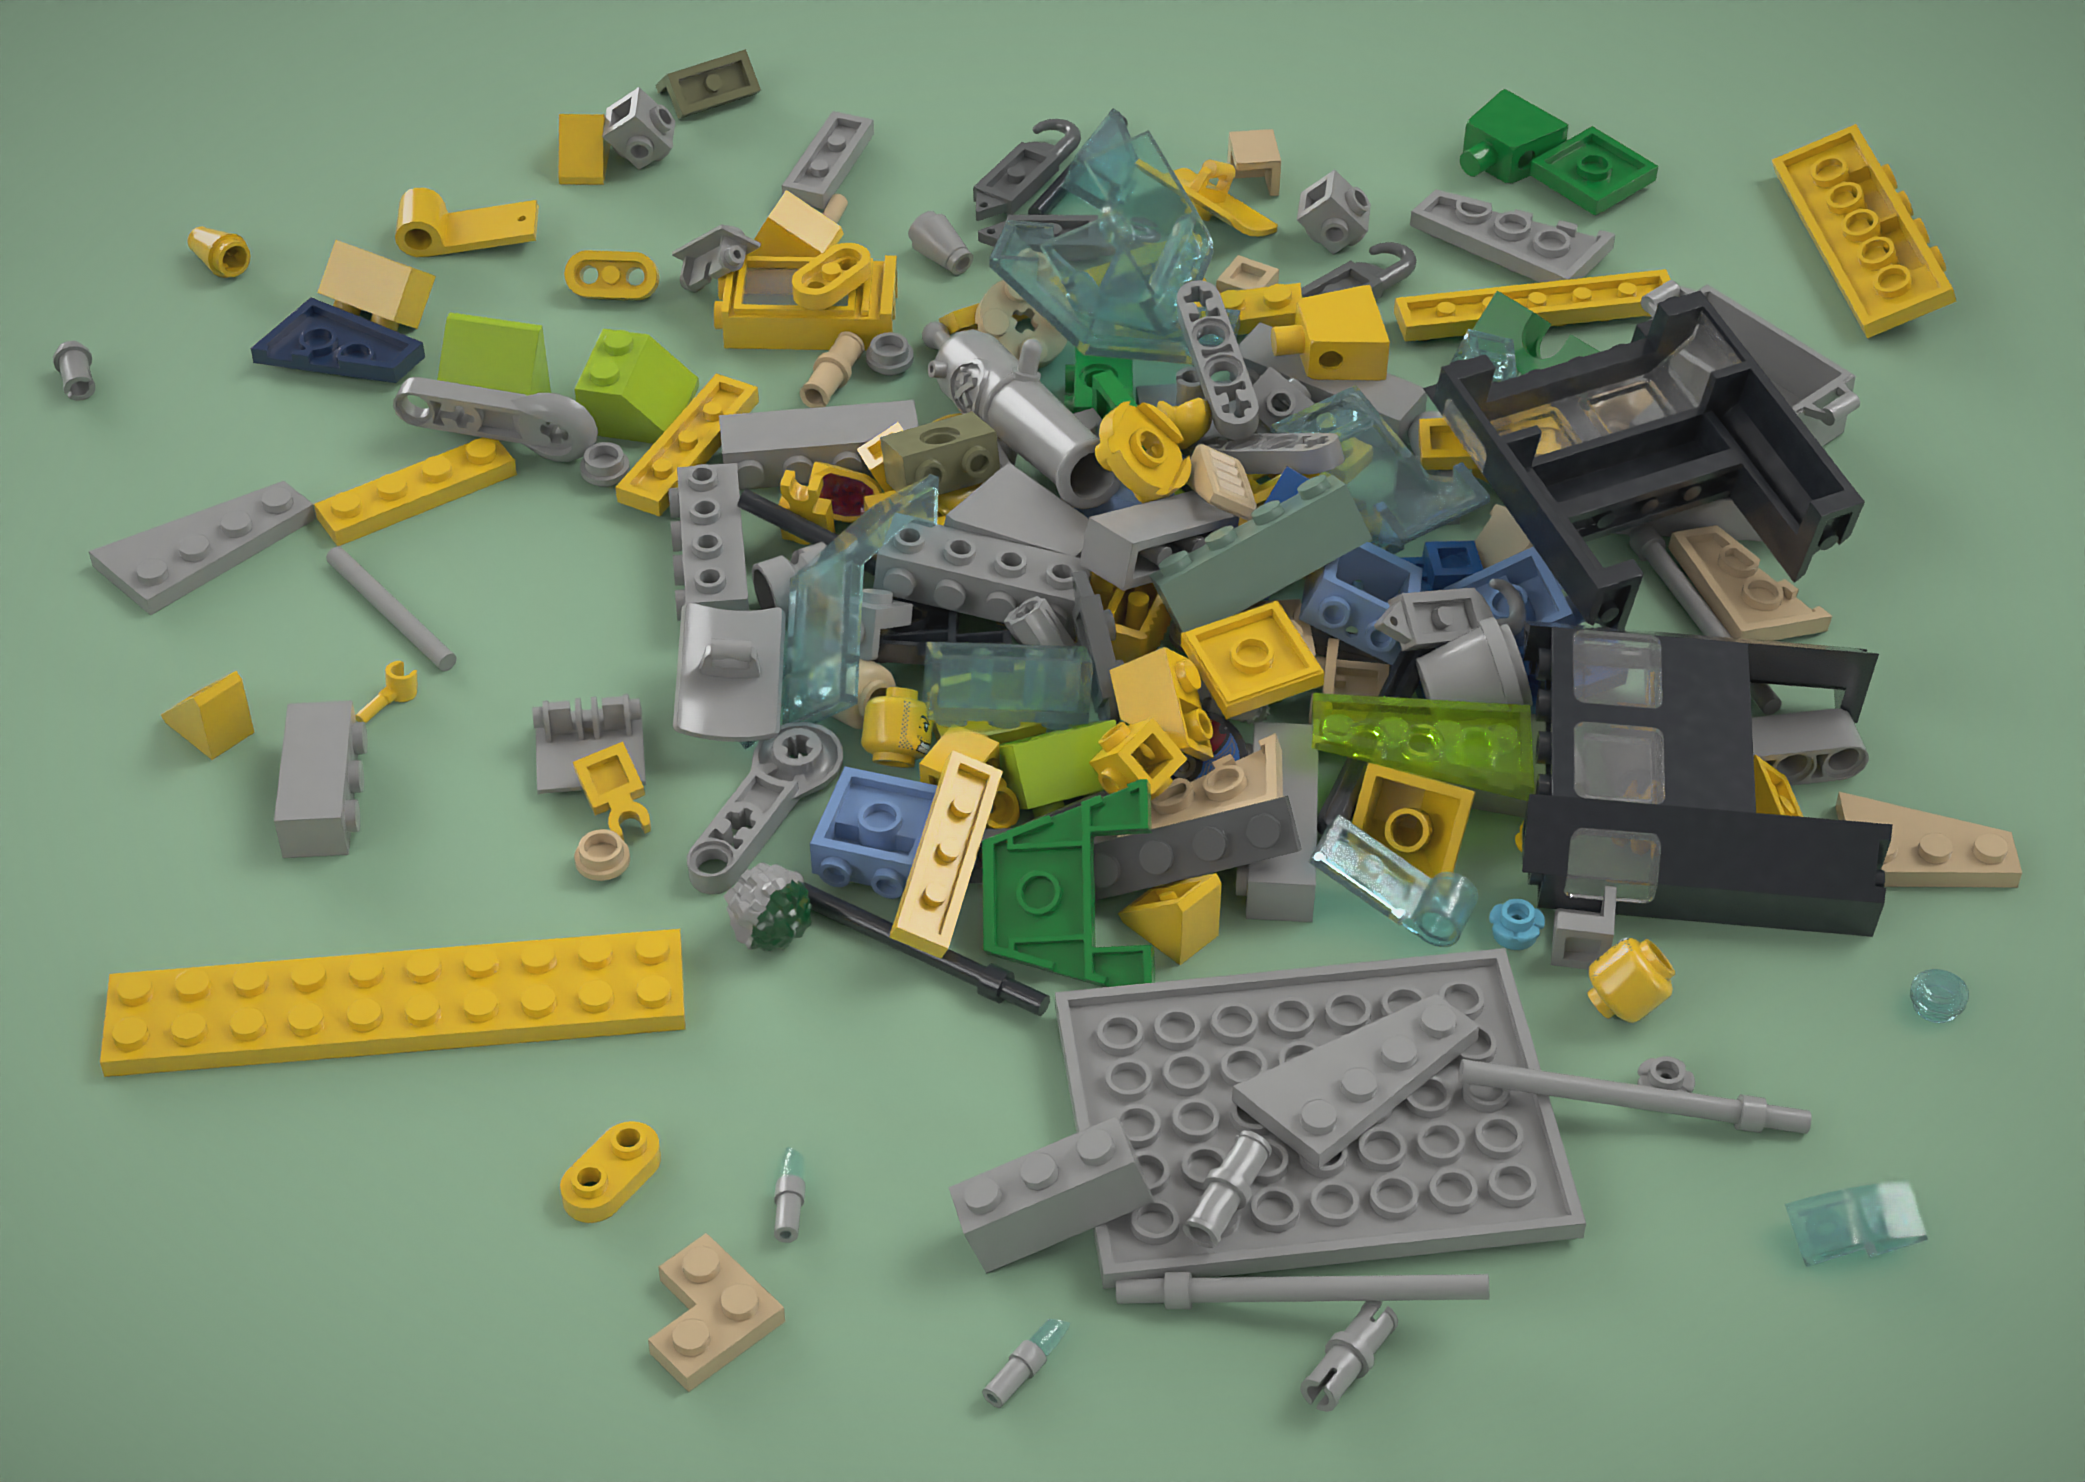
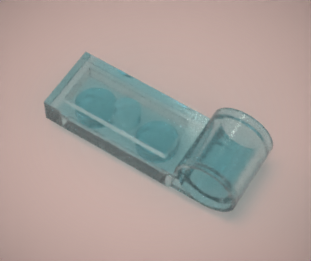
(1426, 906)

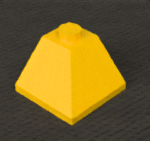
(1414, 816)

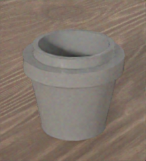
(1477, 668)

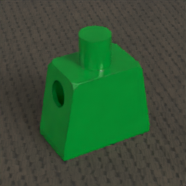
(1508, 136)

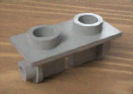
(713, 256)

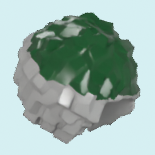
(769, 907)

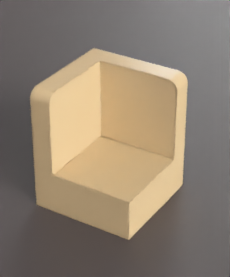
(1256, 155)

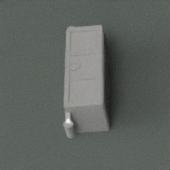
(1807, 380)

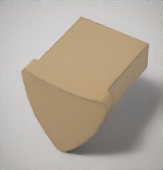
(1500, 538)

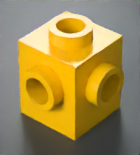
(1136, 754)

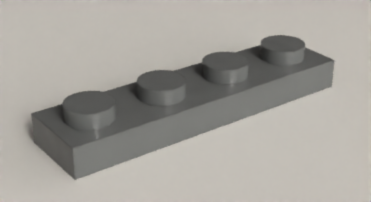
(1195, 847)

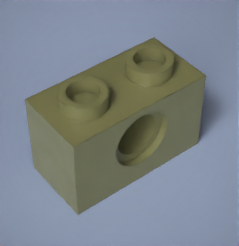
(954, 449)

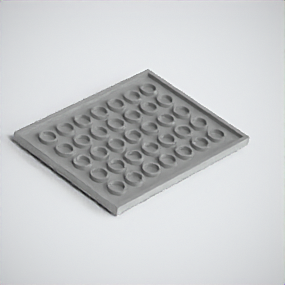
(1430, 1177)

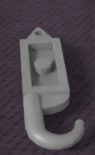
(1441, 616)

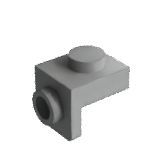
(880, 613)

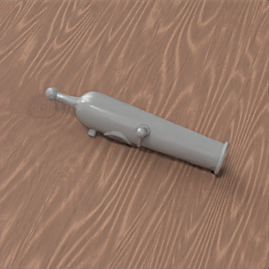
(1026, 416)

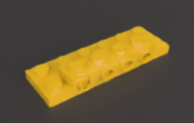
(1865, 231)

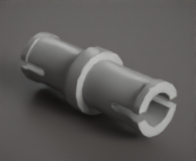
(1227, 1189)
(1349, 1355)

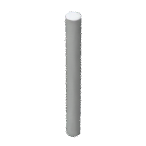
(391, 609)

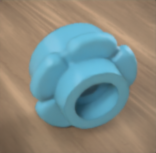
(1516, 924)

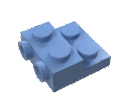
(1535, 584)
(871, 831)

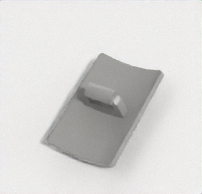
(729, 673)

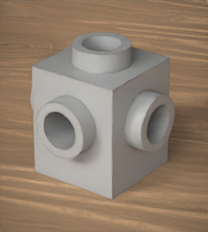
(639, 129)
(1334, 212)
(1277, 399)

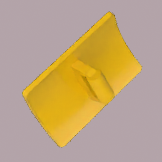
(1216, 201)

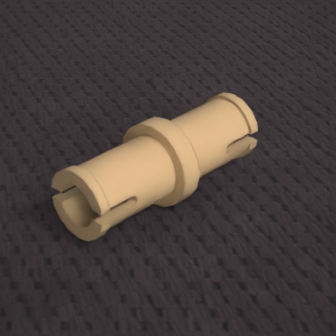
(832, 370)

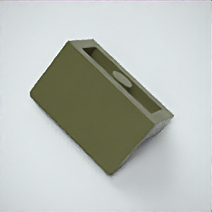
(710, 84)

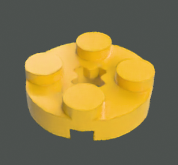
(1147, 473)

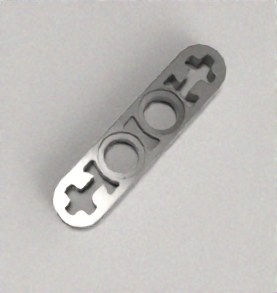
(1219, 358)
(1274, 451)

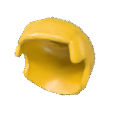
(1191, 419)

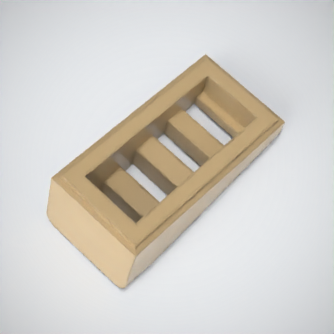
(1221, 481)

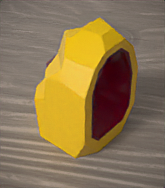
(845, 490)

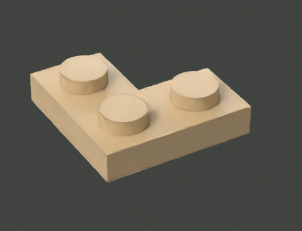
(723, 1317)

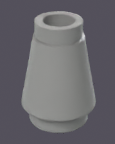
(938, 241)

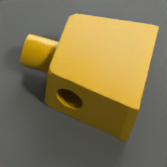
(1337, 336)

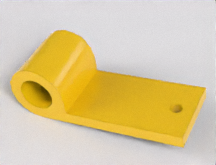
(429, 230)

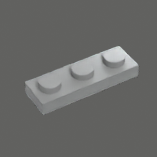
(829, 158)

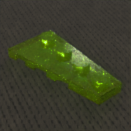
(1441, 739)

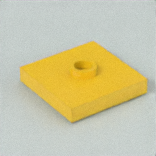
(1252, 659)

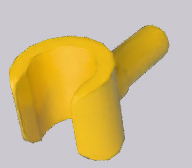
(397, 689)

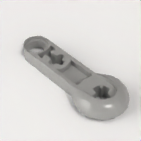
(501, 416)
(765, 800)

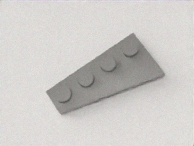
(1511, 237)
(192, 550)
(1350, 1083)

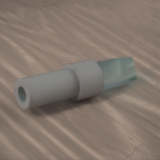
(789, 1196)
(1025, 1362)

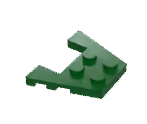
(1044, 891)

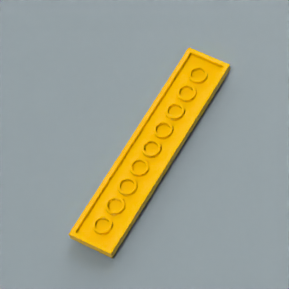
(393, 1002)

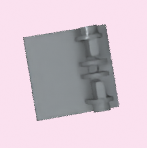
(571, 735)

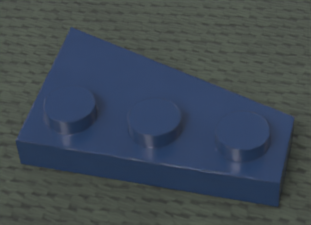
(338, 343)

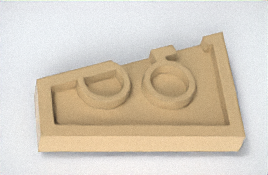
(1739, 591)
(1225, 788)
(1937, 848)

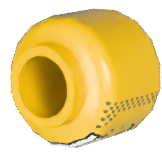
(897, 728)
(1630, 980)

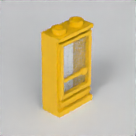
(762, 313)

